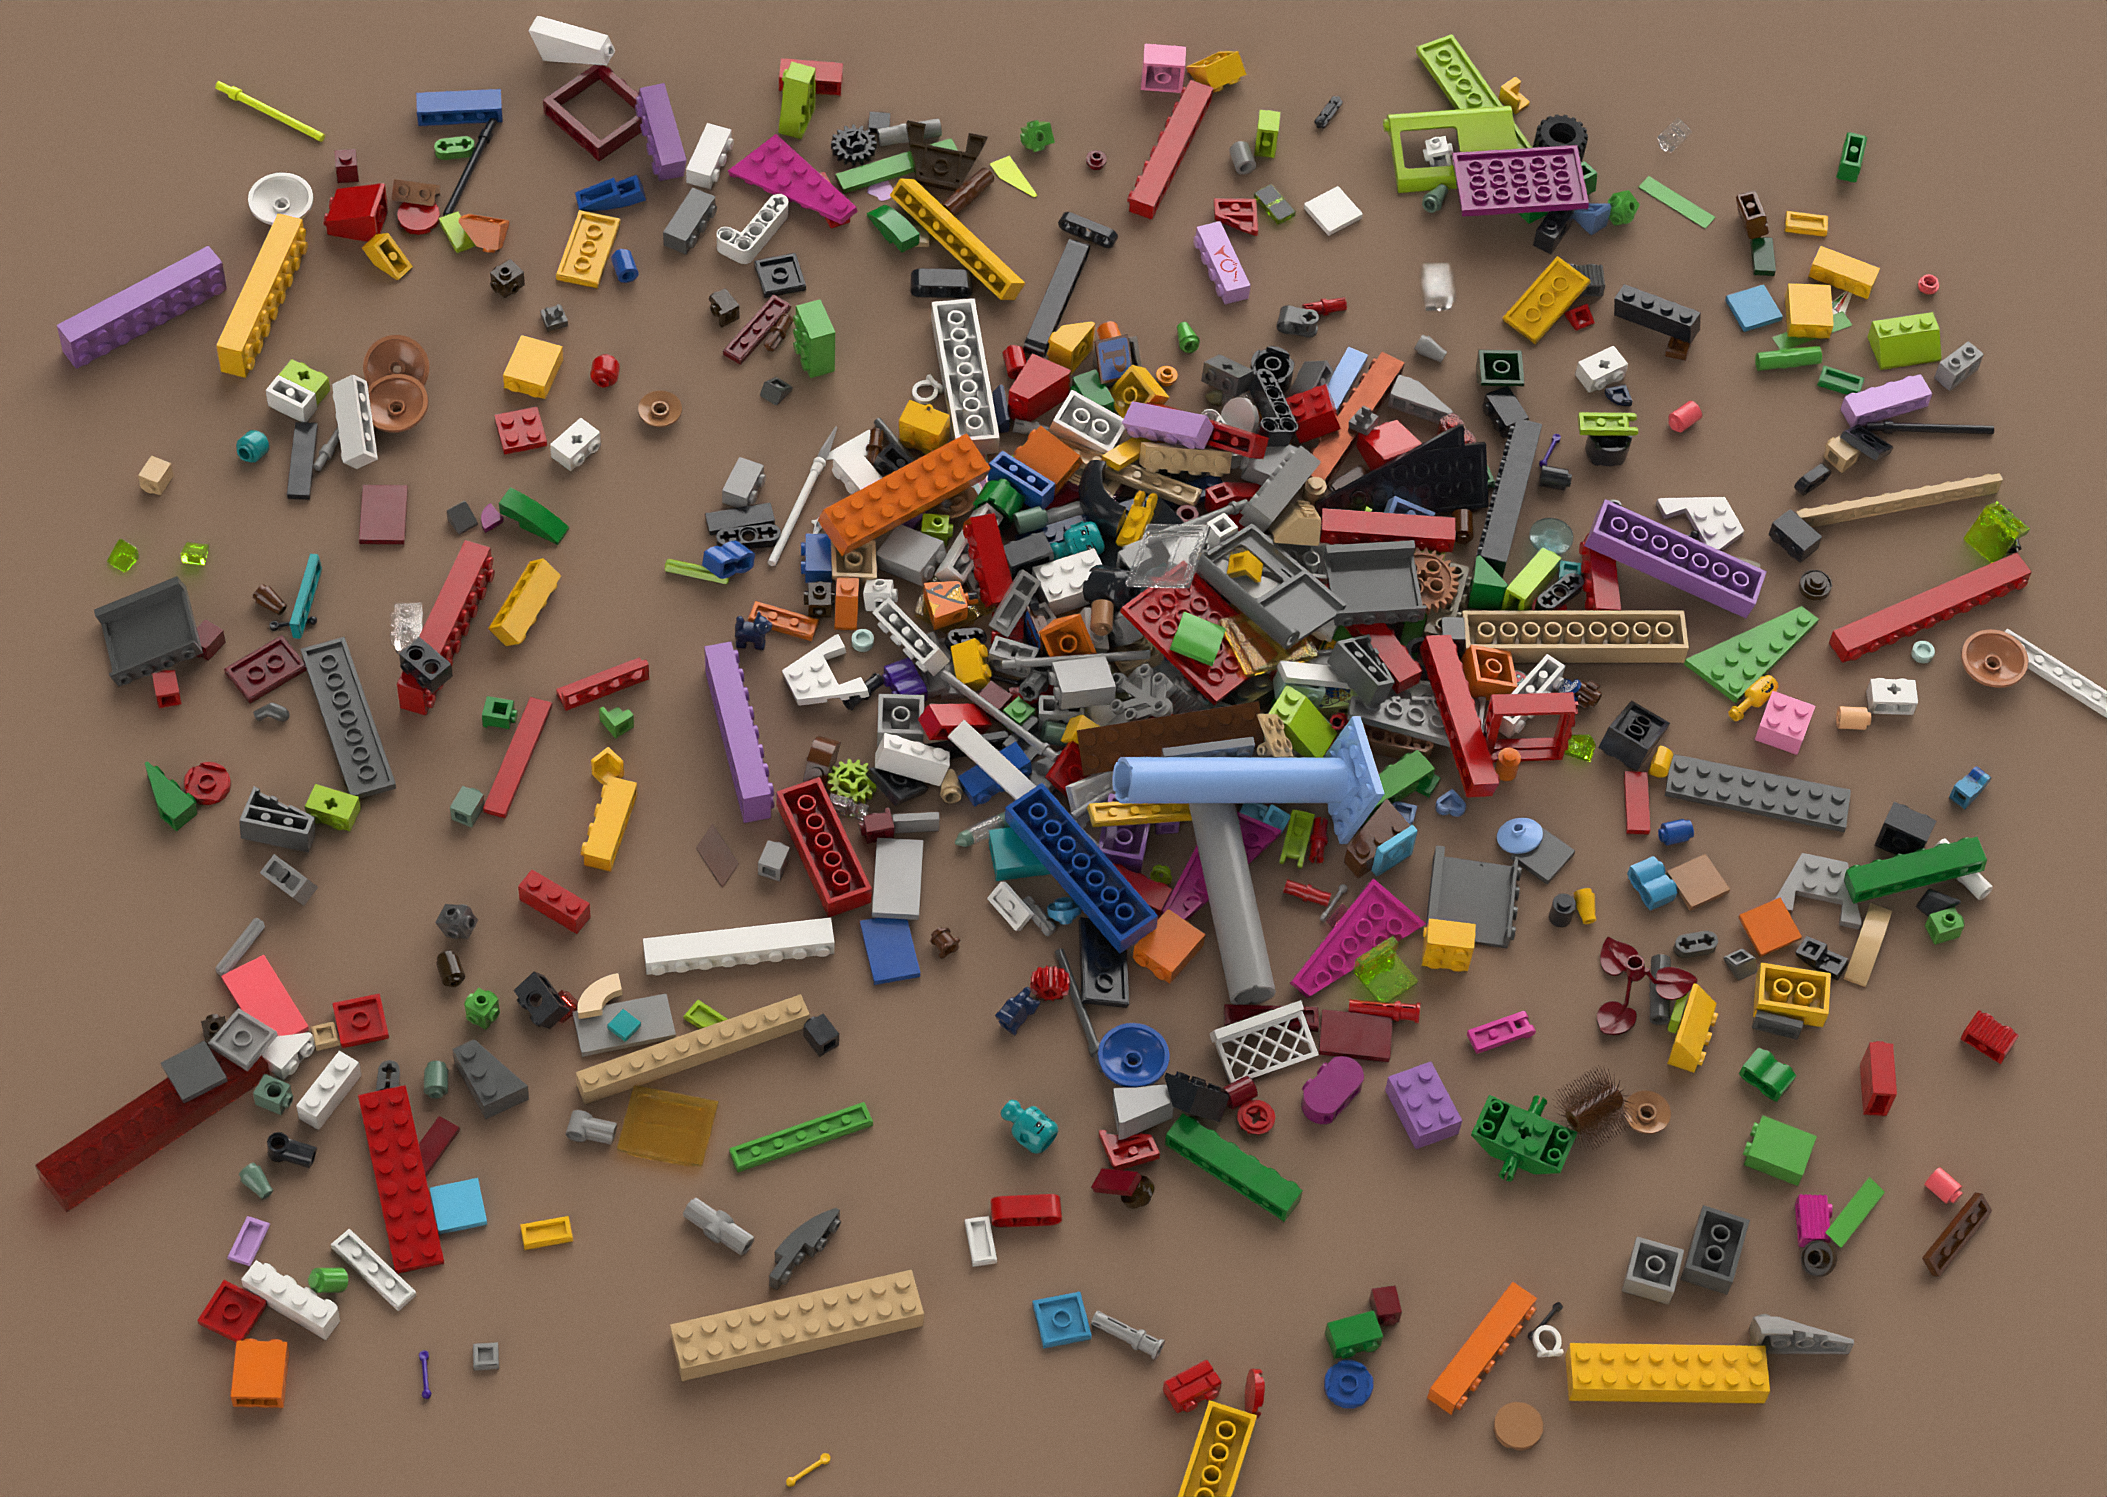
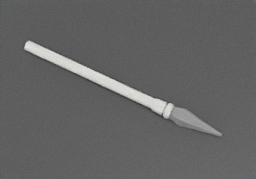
(817, 466)

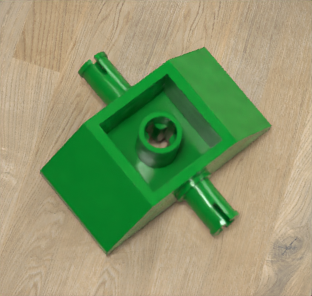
(1522, 1137)

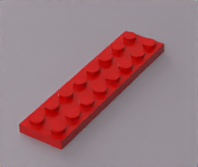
(401, 1179)

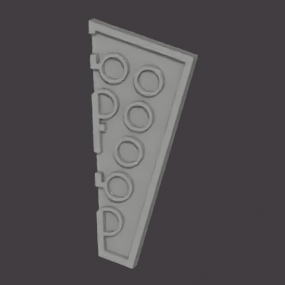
(1412, 717)

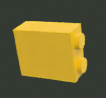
(1809, 311)
(533, 367)

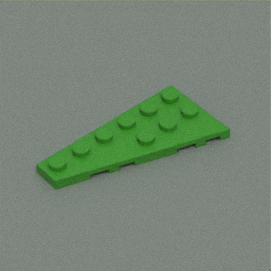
(1748, 656)

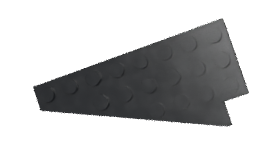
(1435, 475)

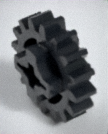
(853, 145)

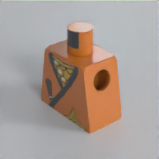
(947, 602)

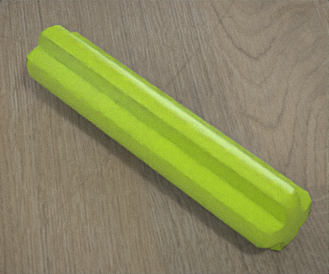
(692, 570)

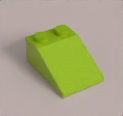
(1303, 724)

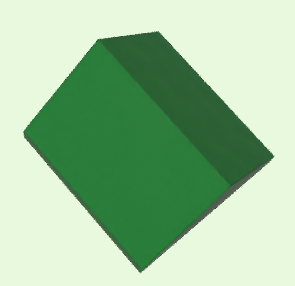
(1486, 587)

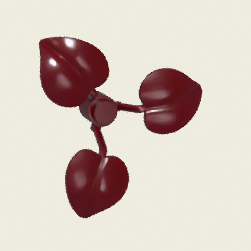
(1620, 957)

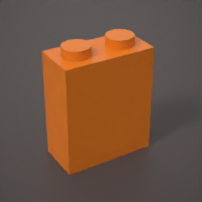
(1049, 457)
(1169, 946)
(260, 1373)

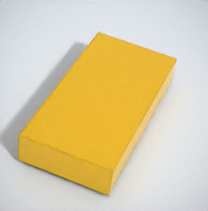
(1806, 223)
(546, 1232)

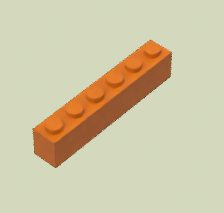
(1482, 1348)

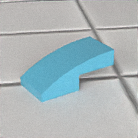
(1270, 815)

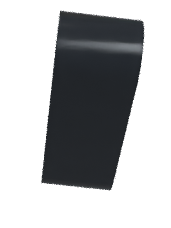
(941, 283)

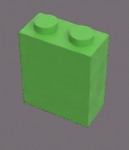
(1779, 1150)

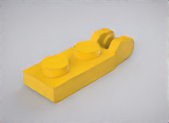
(1137, 519)

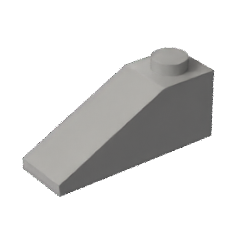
(1417, 400)

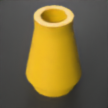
(1585, 905)

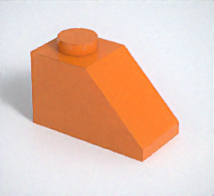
(846, 603)

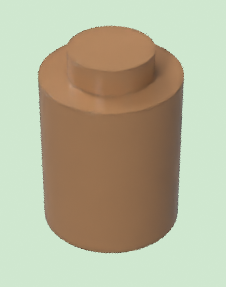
(1101, 617)

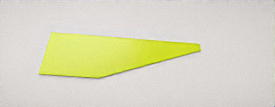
(1009, 172)

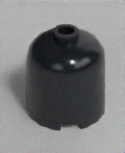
(1108, 584)

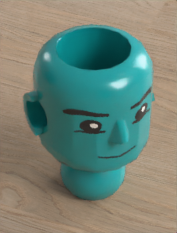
(1077, 540)
(1030, 1126)

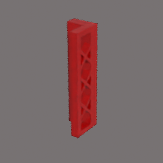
(603, 683)

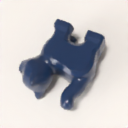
(752, 632)
(1016, 1010)

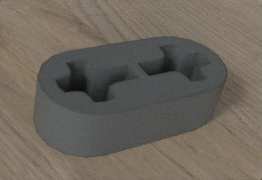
(1695, 944)
(382, 1081)

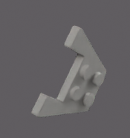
(1824, 881)

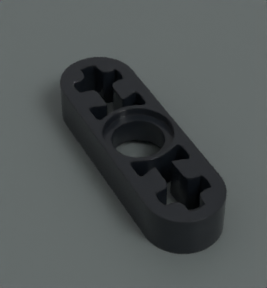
(1099, 233)
(765, 541)
(1557, 602)

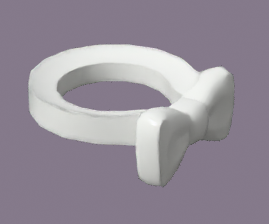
(938, 388)
(1556, 1351)

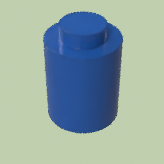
(624, 265)

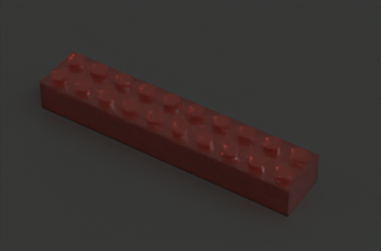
(138, 1133)

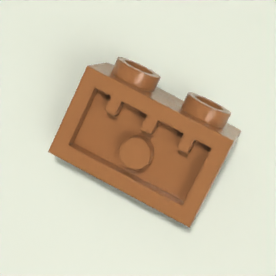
(415, 192)

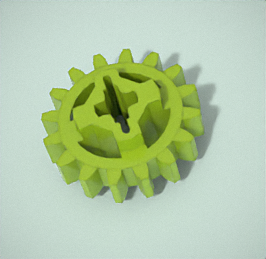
(851, 781)

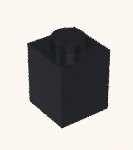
(821, 1034)

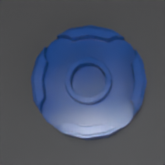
(1348, 1384)

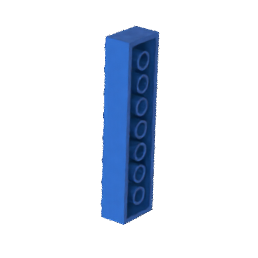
(1081, 868)

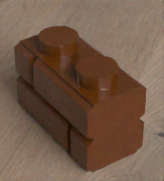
(1752, 214)

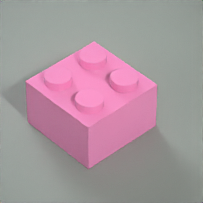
(1163, 68)
(1784, 722)

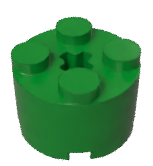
(1003, 499)

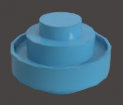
(1064, 910)

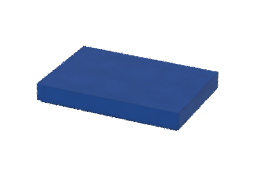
(889, 949)

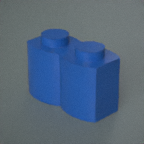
(728, 559)

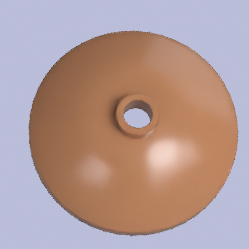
(392, 352)
(393, 394)
(1996, 650)

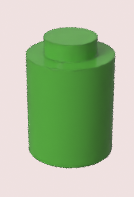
(328, 1280)

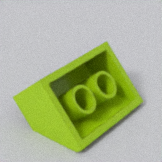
(1905, 341)

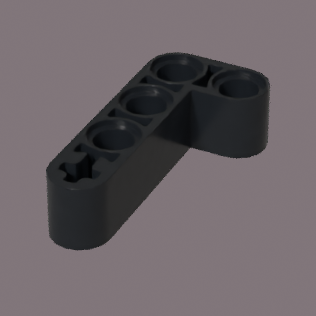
(1277, 419)

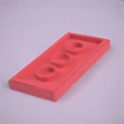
(263, 996)

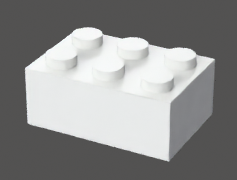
(1087, 424)
(1064, 579)

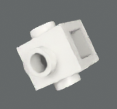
(1438, 152)
(877, 592)

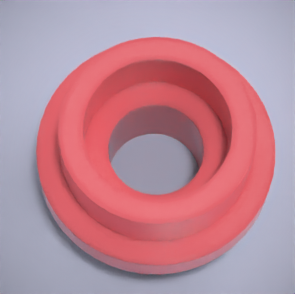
(1928, 284)

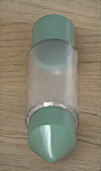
(980, 830)

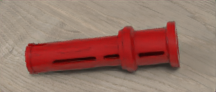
(1397, 1010)

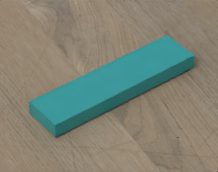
(305, 596)

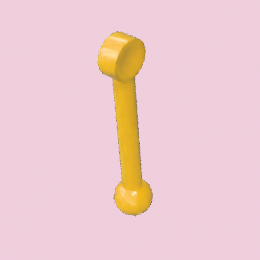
(824, 1459)

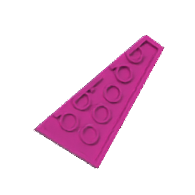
(785, 172)
(1191, 891)
(1365, 924)

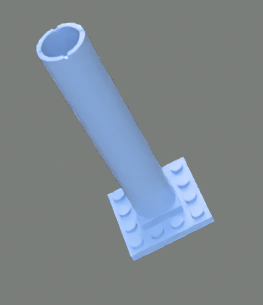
(1342, 779)

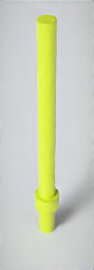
(236, 94)

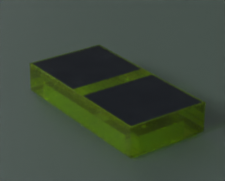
(1274, 204)

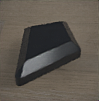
(1936, 901)

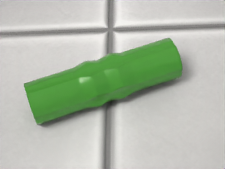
(1788, 358)

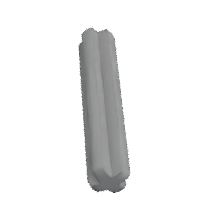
(240, 947)

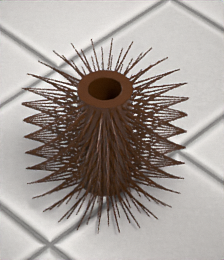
(1595, 1108)

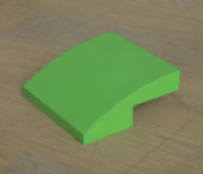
(1197, 638)

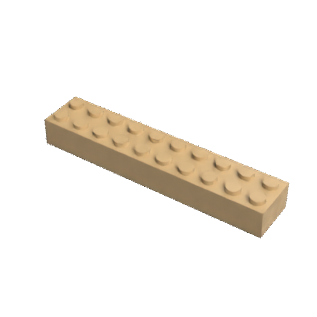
(1581, 635)
(796, 1325)

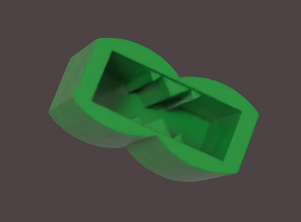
(1767, 1074)

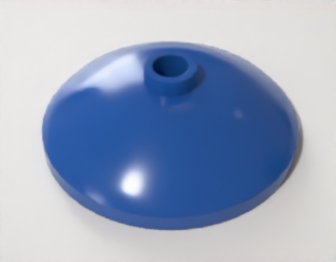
(1133, 1044)

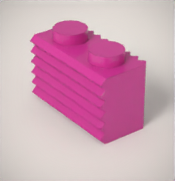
(1812, 1218)

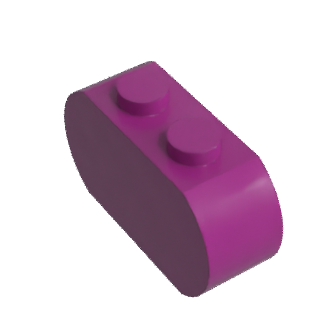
(1331, 1089)

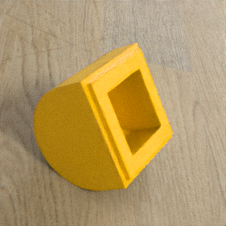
(1661, 762)

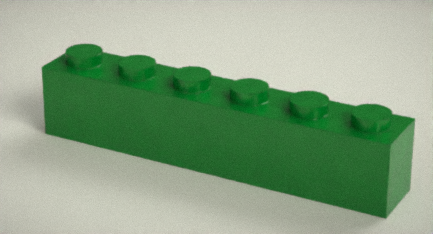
(1915, 869)
(1233, 1167)

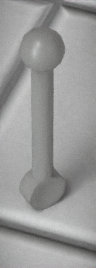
(1342, 889)

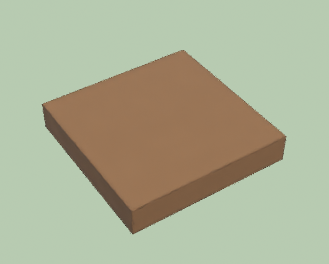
(1698, 882)

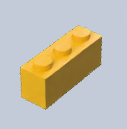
(1844, 272)

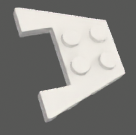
(1709, 517)
(813, 680)

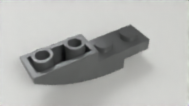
(806, 1239)

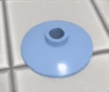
(1519, 835)

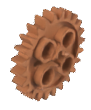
(1442, 579)

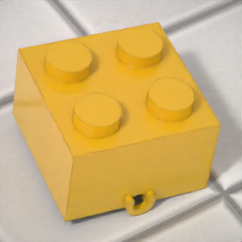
(923, 428)
(1448, 945)

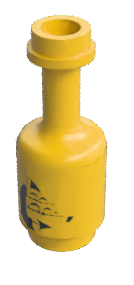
(1755, 696)

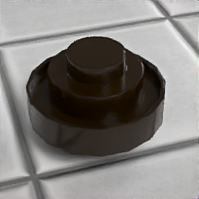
(1815, 585)
(1141, 1195)
(1818, 1258)

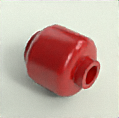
(605, 370)

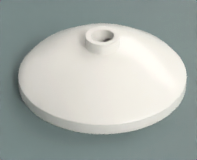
(280, 194)

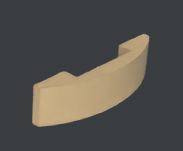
(1868, 945)

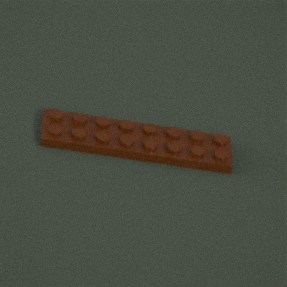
(1104, 745)

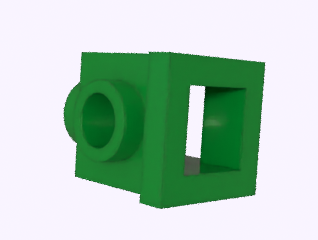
(499, 713)

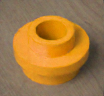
(1166, 380)

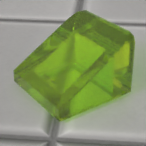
(195, 553)
(123, 555)
(1581, 747)

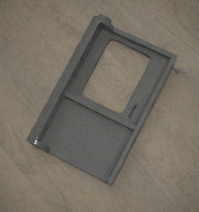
(1286, 611)

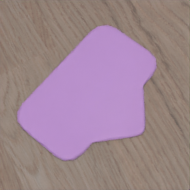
(881, 190)

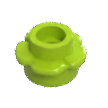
(1165, 870)

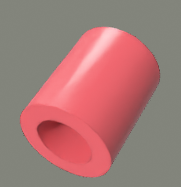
(1685, 416)
(1944, 1186)

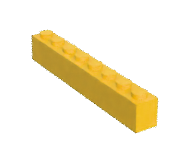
(957, 239)

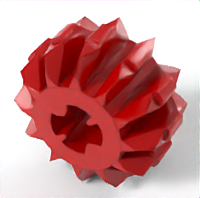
(1050, 983)

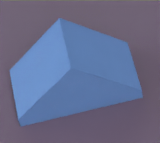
(1594, 217)

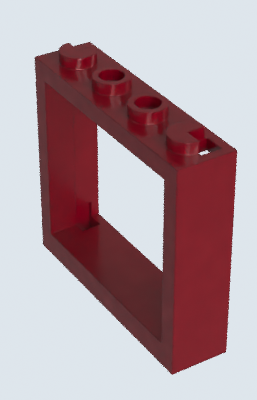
(597, 148)

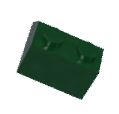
(1500, 368)

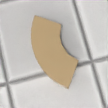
(597, 995)

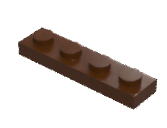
(1957, 1234)

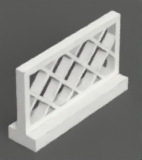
(1258, 1023)

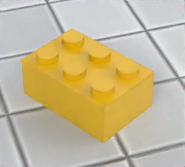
(1793, 993)

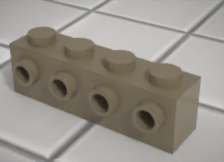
(1434, 624)

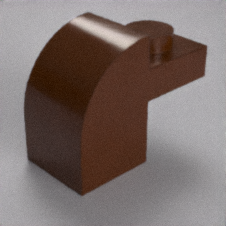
(821, 758)

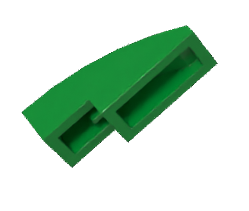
(894, 227)
(532, 516)

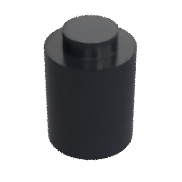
(1555, 478)
(1562, 910)

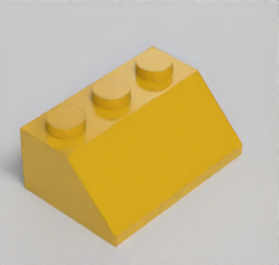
(1693, 1030)

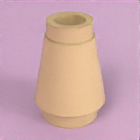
(951, 788)

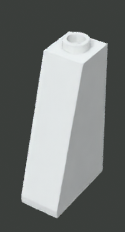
(570, 43)

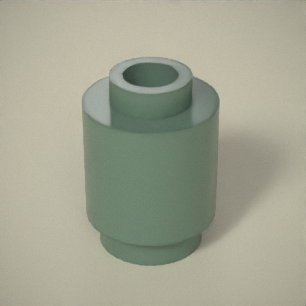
(436, 1079)

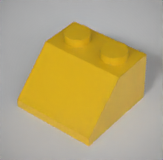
(1218, 69)
(1071, 344)
(1136, 386)

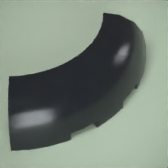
(1096, 502)

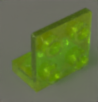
(1995, 532)
(1384, 972)

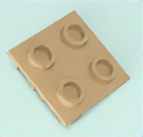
(1129, 666)
(1277, 743)

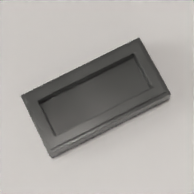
(1777, 1024)

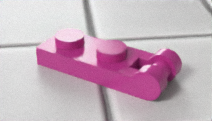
(1500, 1032)

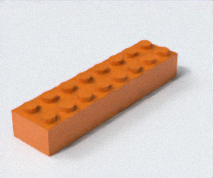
(904, 494)

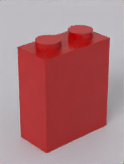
(1878, 1078)

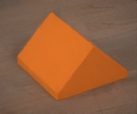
(1067, 637)

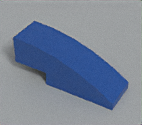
(611, 194)

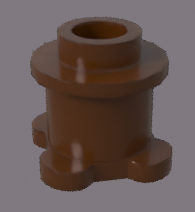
(944, 941)

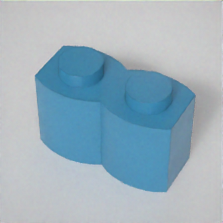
(1652, 883)

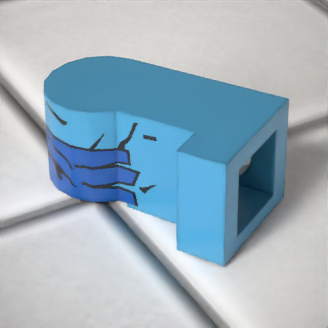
(1970, 787)

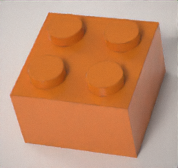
(1488, 671)

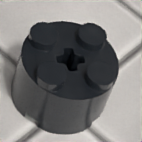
(1276, 361)
(1607, 449)

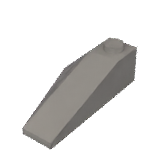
(1790, 1337)

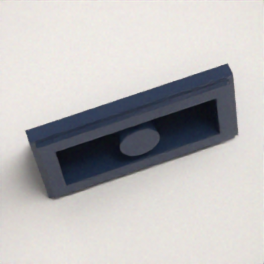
(1001, 409)

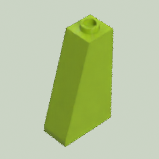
(1531, 581)

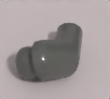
(272, 710)

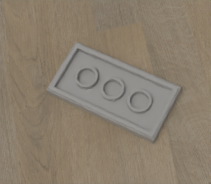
(897, 878)
(650, 1011)

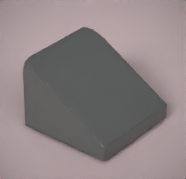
(775, 390)
(461, 517)
(1741, 963)

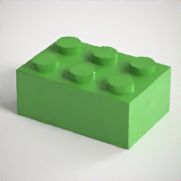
(814, 338)

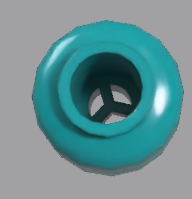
(252, 446)

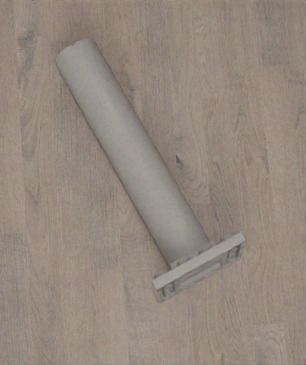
(1230, 884)

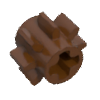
(1588, 694)

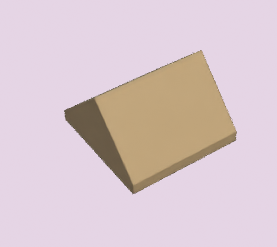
(856, 564)

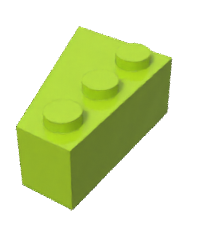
(797, 100)

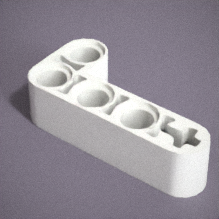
(747, 244)

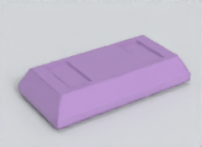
(248, 1241)

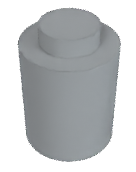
(1242, 157)

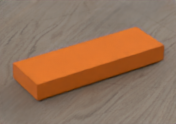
(786, 621)

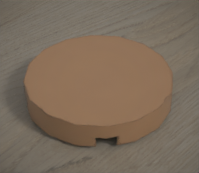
(1518, 1426)

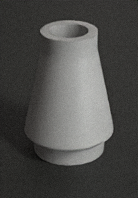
(1429, 348)

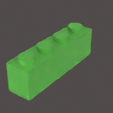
(1403, 778)

